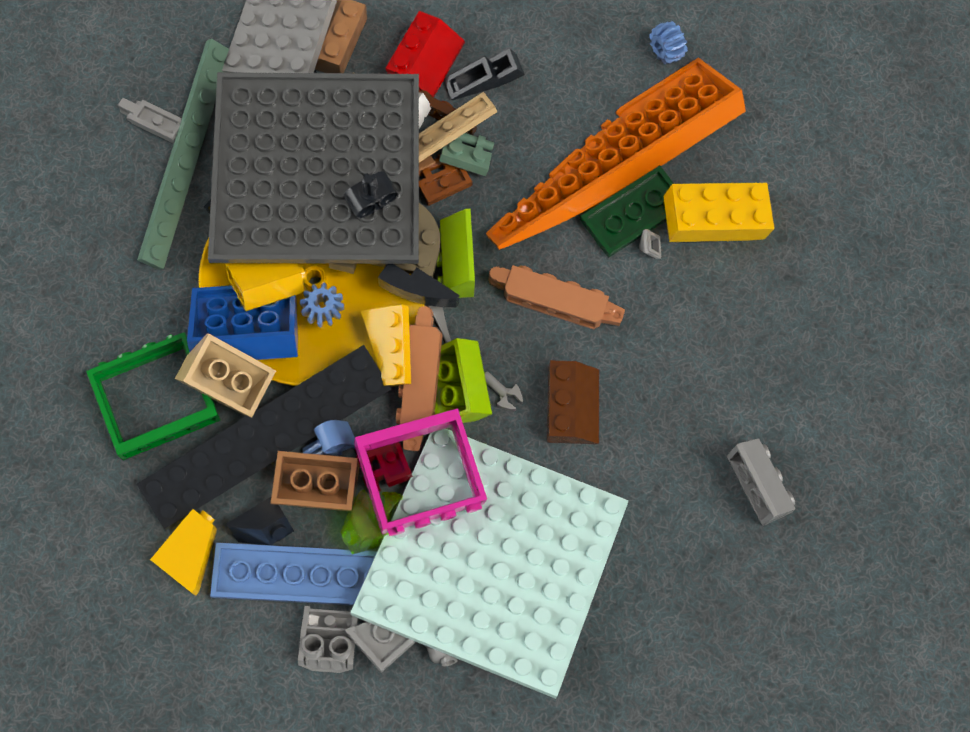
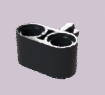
(371, 194)

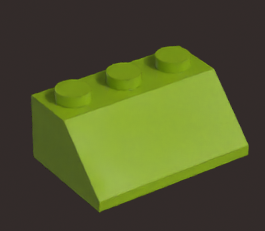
(457, 253)
(462, 381)

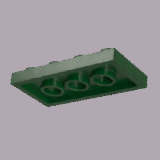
(629, 212)

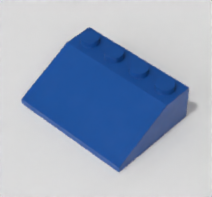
(259, 332)

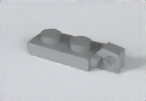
(151, 118)

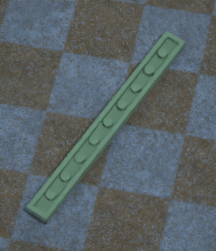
(183, 157)

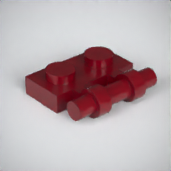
(392, 463)

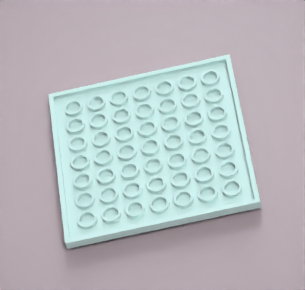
(496, 582)

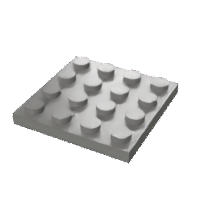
(279, 36)

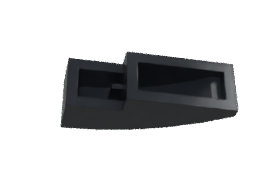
(484, 75)
(417, 287)

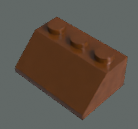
(573, 403)

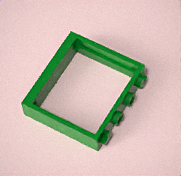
(161, 435)

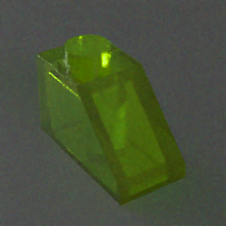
(361, 526)

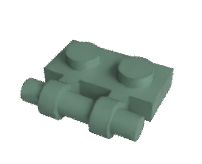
(468, 157)

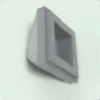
(645, 244)

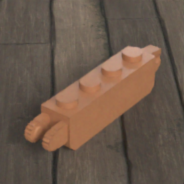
(556, 297)
(421, 394)

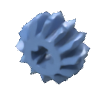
(668, 42)
(331, 300)

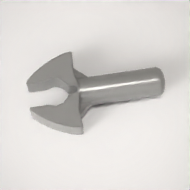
(502, 391)

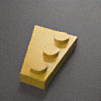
(390, 342)

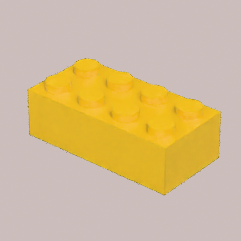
(718, 212)

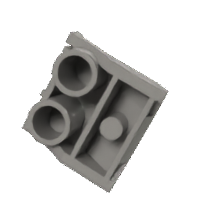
(321, 637)

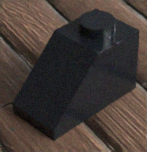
(261, 524)

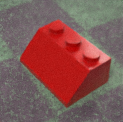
(426, 50)

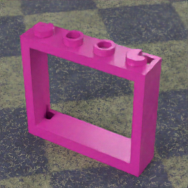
(407, 431)

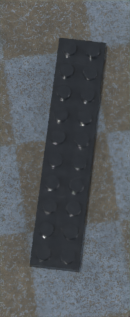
(256, 440)

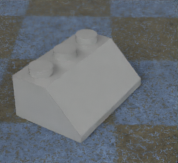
(761, 481)

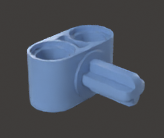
(333, 438)

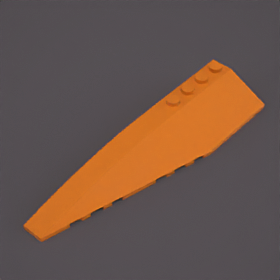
(644, 136)

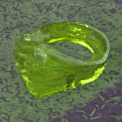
(391, 501)

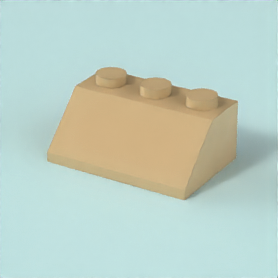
(226, 375)

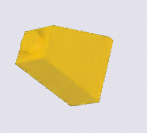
(265, 282)
(188, 550)

